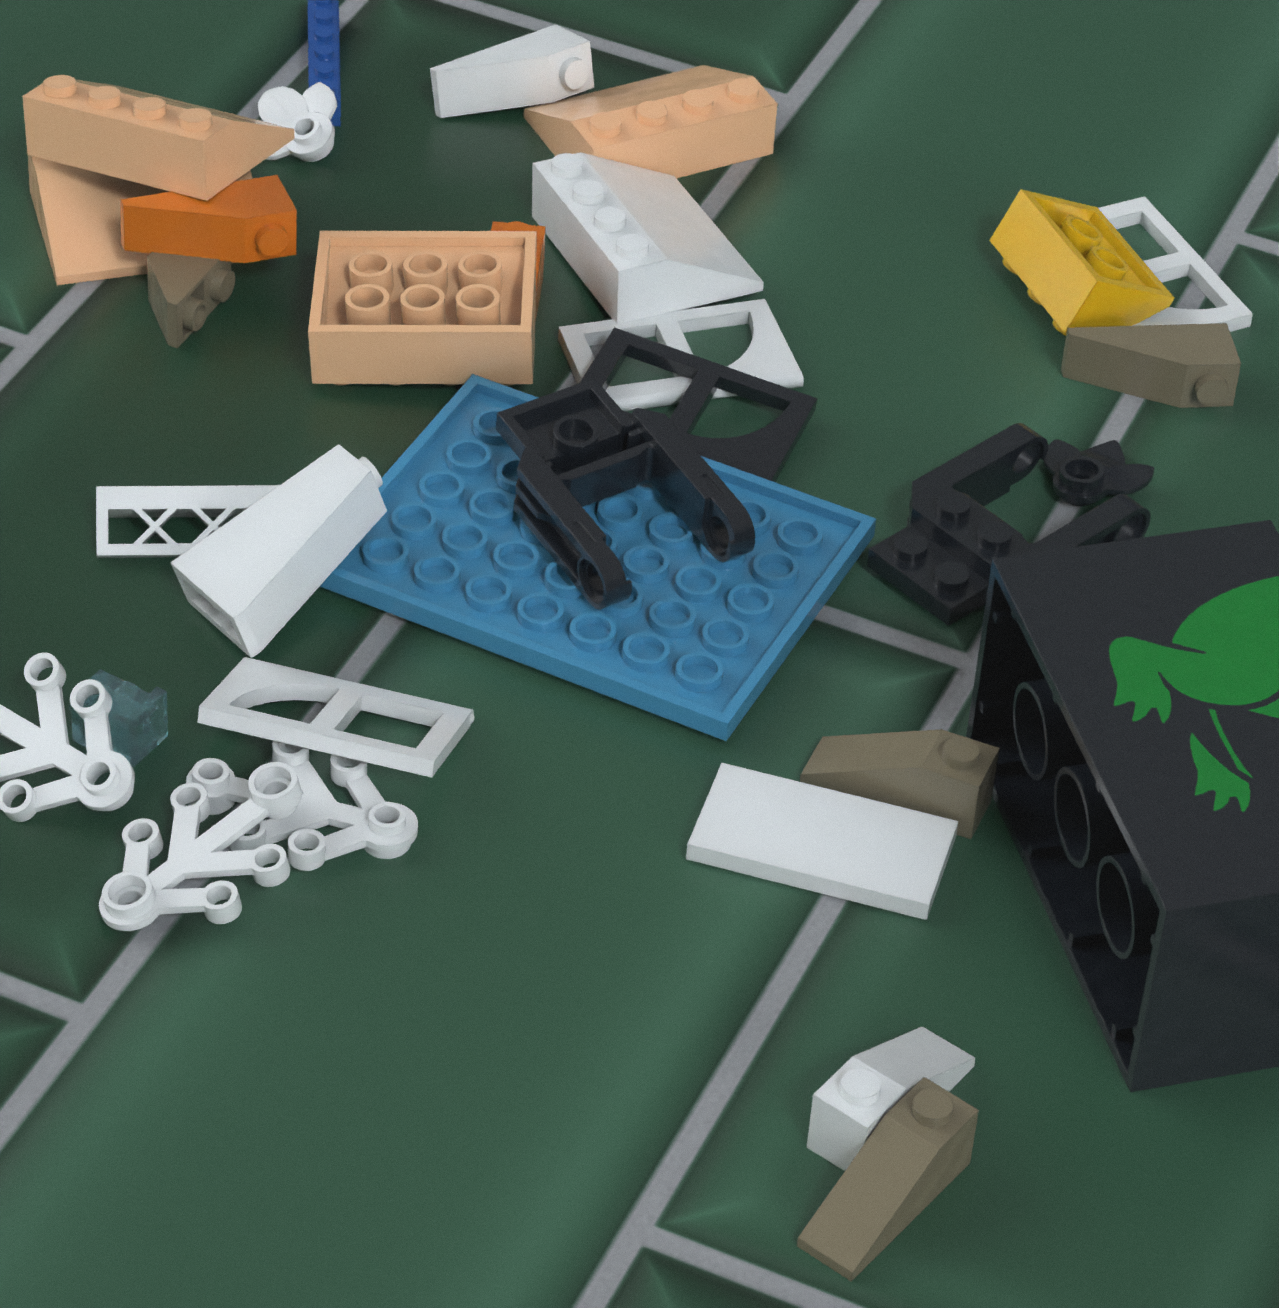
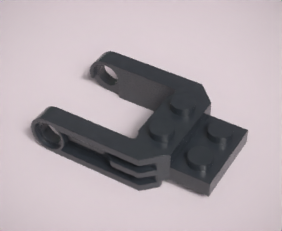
(586, 449)
(952, 538)

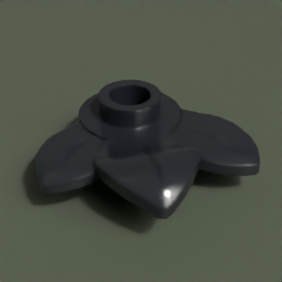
(1093, 473)

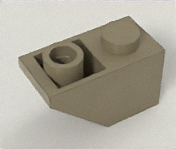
(186, 292)

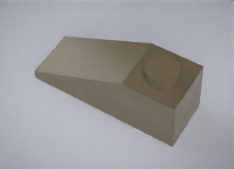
(1157, 362)
(912, 770)
(892, 1178)

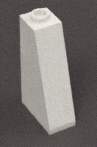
(281, 548)

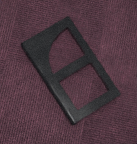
(758, 452)

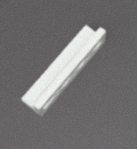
(168, 503)

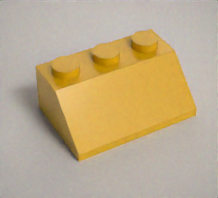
(1076, 264)

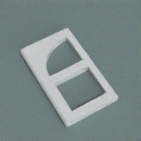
(1179, 263)
(765, 358)
(263, 682)

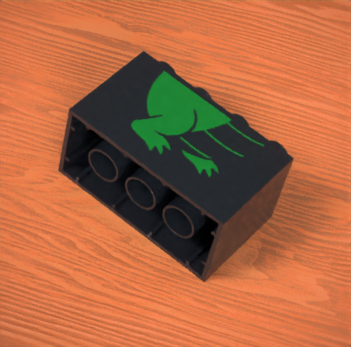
(1147, 783)

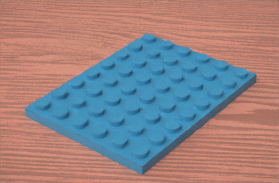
(688, 640)

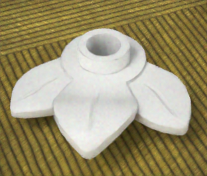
(306, 114)

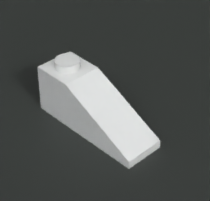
(514, 74)
(871, 1083)

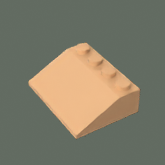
(665, 122)
(145, 136)
(83, 221)
(423, 307)

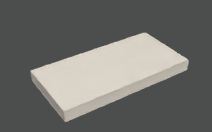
(823, 840)

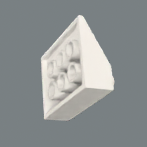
(636, 237)

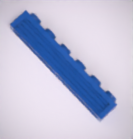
(325, 48)

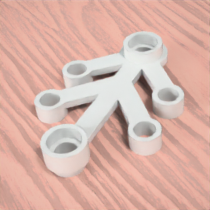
(50, 748)
(375, 825)
(137, 898)

